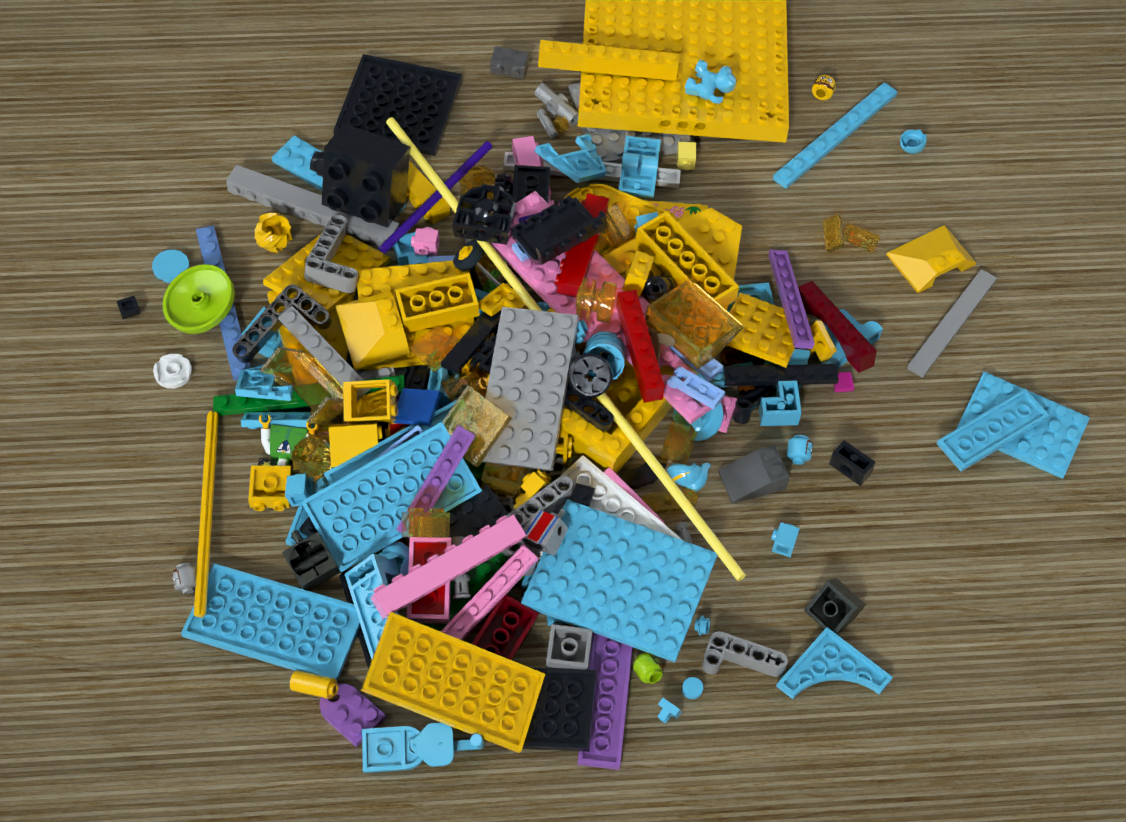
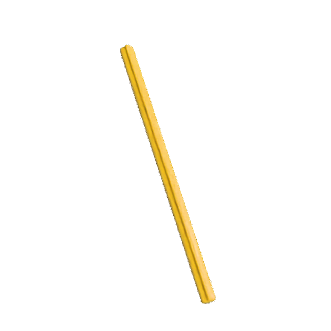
(206, 515)

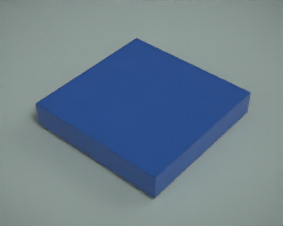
(417, 406)

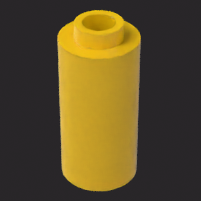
(313, 684)

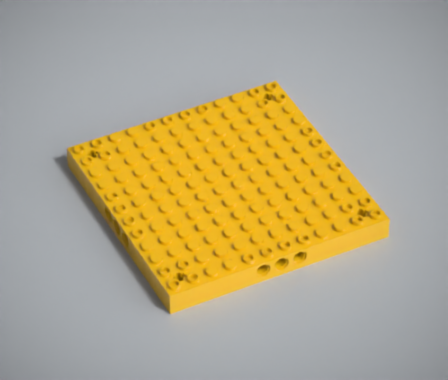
(729, 33)

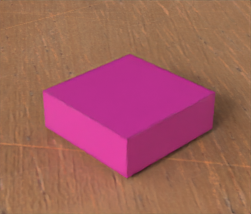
(844, 383)

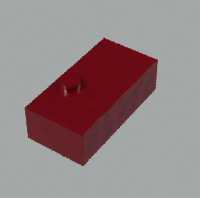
(506, 628)

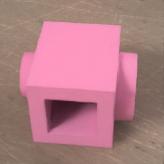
(425, 241)

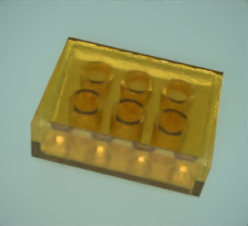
(694, 322)

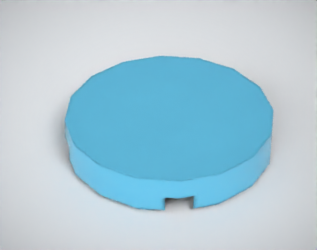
(169, 265)

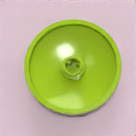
(198, 299)

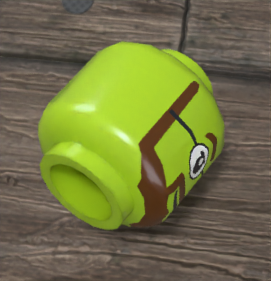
(648, 668)

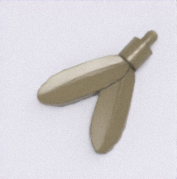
(659, 338)

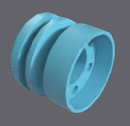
(609, 343)

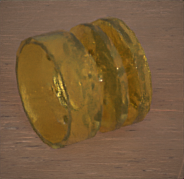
(596, 300)

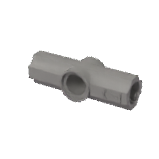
(556, 103)

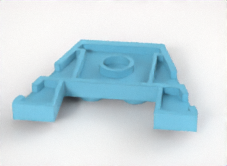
(577, 165)
(261, 385)

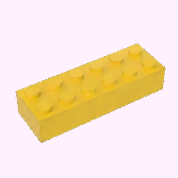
(684, 258)

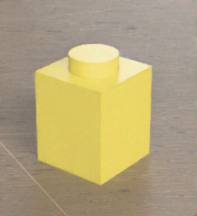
(686, 155)

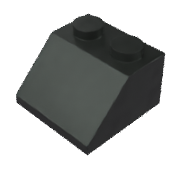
(834, 606)

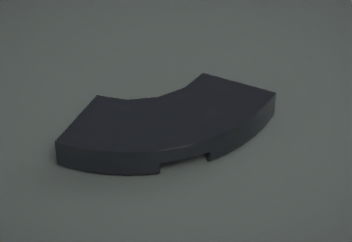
(639, 476)

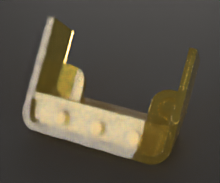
(309, 381)

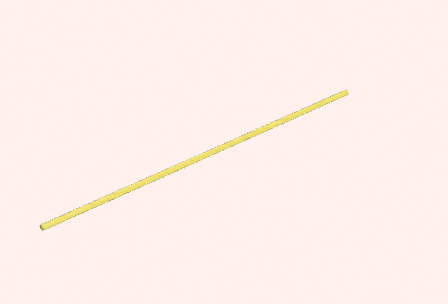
(637, 442)

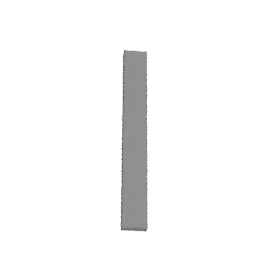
(951, 323)

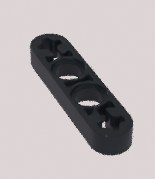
(593, 418)

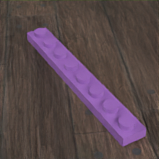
(791, 299)

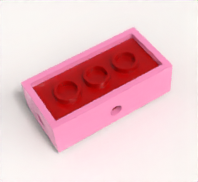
(435, 606)

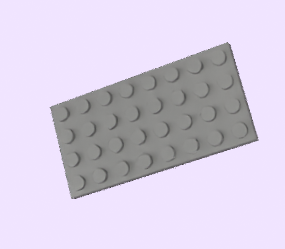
(530, 384)

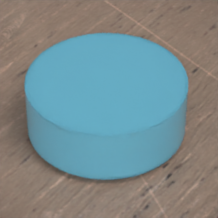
(692, 688)

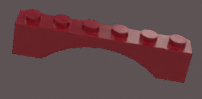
(854, 344)

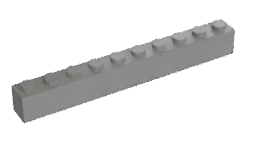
(301, 204)

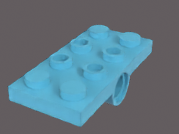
(639, 166)

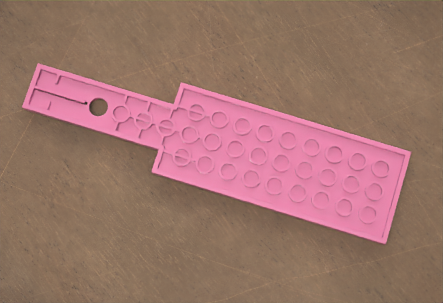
(542, 281)

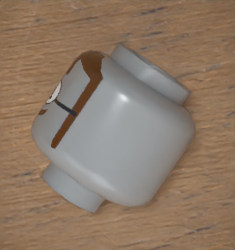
(184, 578)

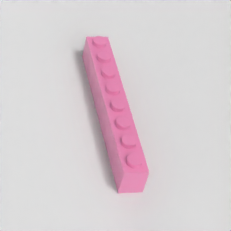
(448, 566)

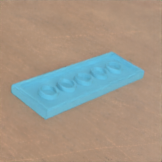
(993, 429)

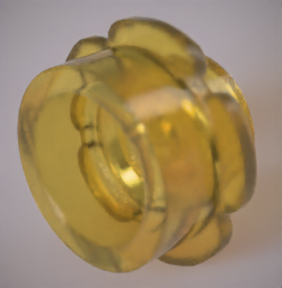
(561, 124)

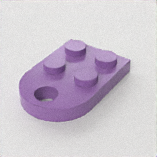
(351, 713)

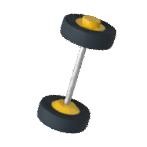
(469, 256)

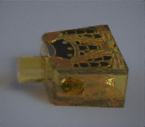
(457, 383)

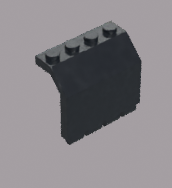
(557, 230)

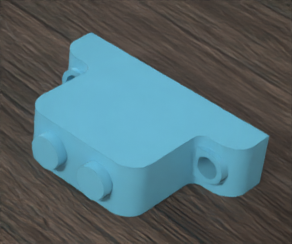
(870, 330)

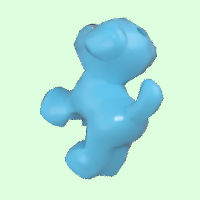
(723, 80)

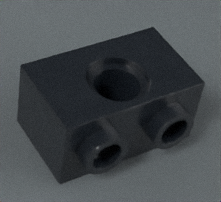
(852, 463)

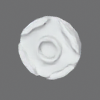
(172, 371)

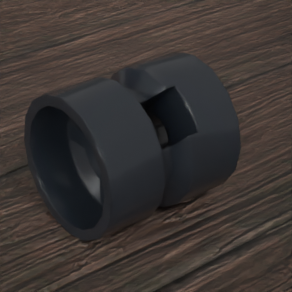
(658, 286)

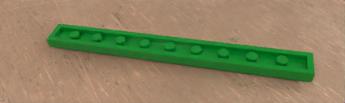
(234, 404)

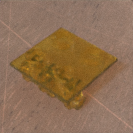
(434, 347)

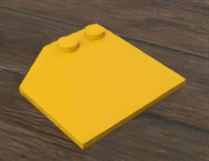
(930, 257)
(373, 330)

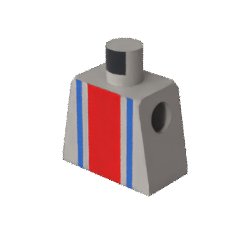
(546, 530)

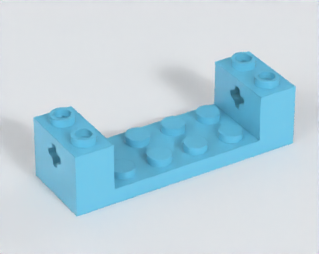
(361, 582)

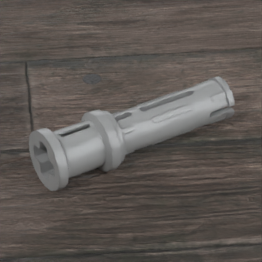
(461, 581)

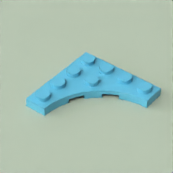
(830, 660)

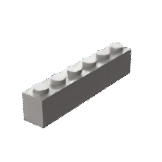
(320, 349)

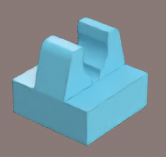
(668, 710)

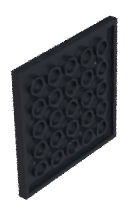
(410, 93)

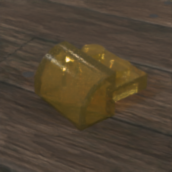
(617, 231)

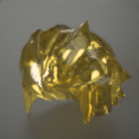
(311, 457)

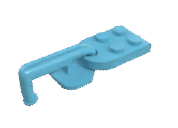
(389, 747)

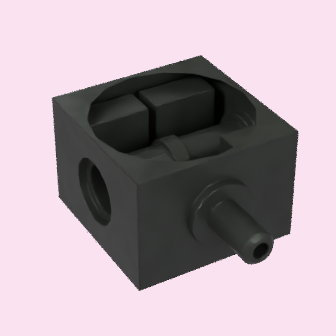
(310, 560)

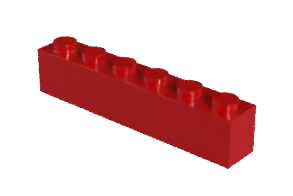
(579, 258)
(640, 346)

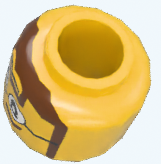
(823, 87)

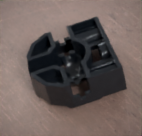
(474, 210)

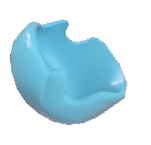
(913, 141)

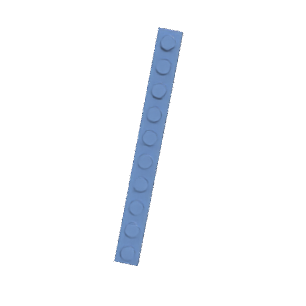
(229, 325)

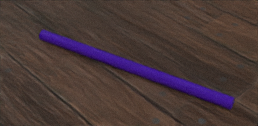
(434, 198)

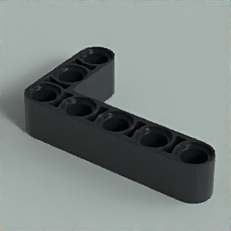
(271, 314)

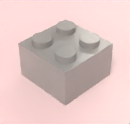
(568, 647)

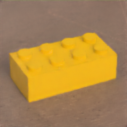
(437, 303)

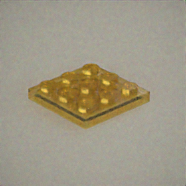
(480, 418)

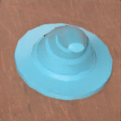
(705, 425)

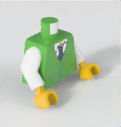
(280, 440)

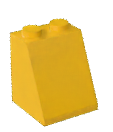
(351, 440)

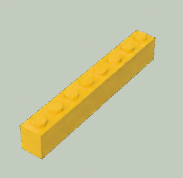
(608, 60)

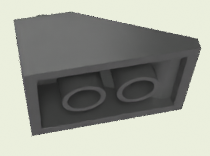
(754, 475)

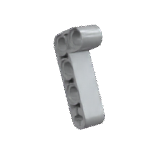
(745, 658)

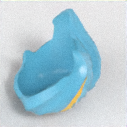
(691, 476)

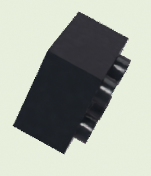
(363, 174)

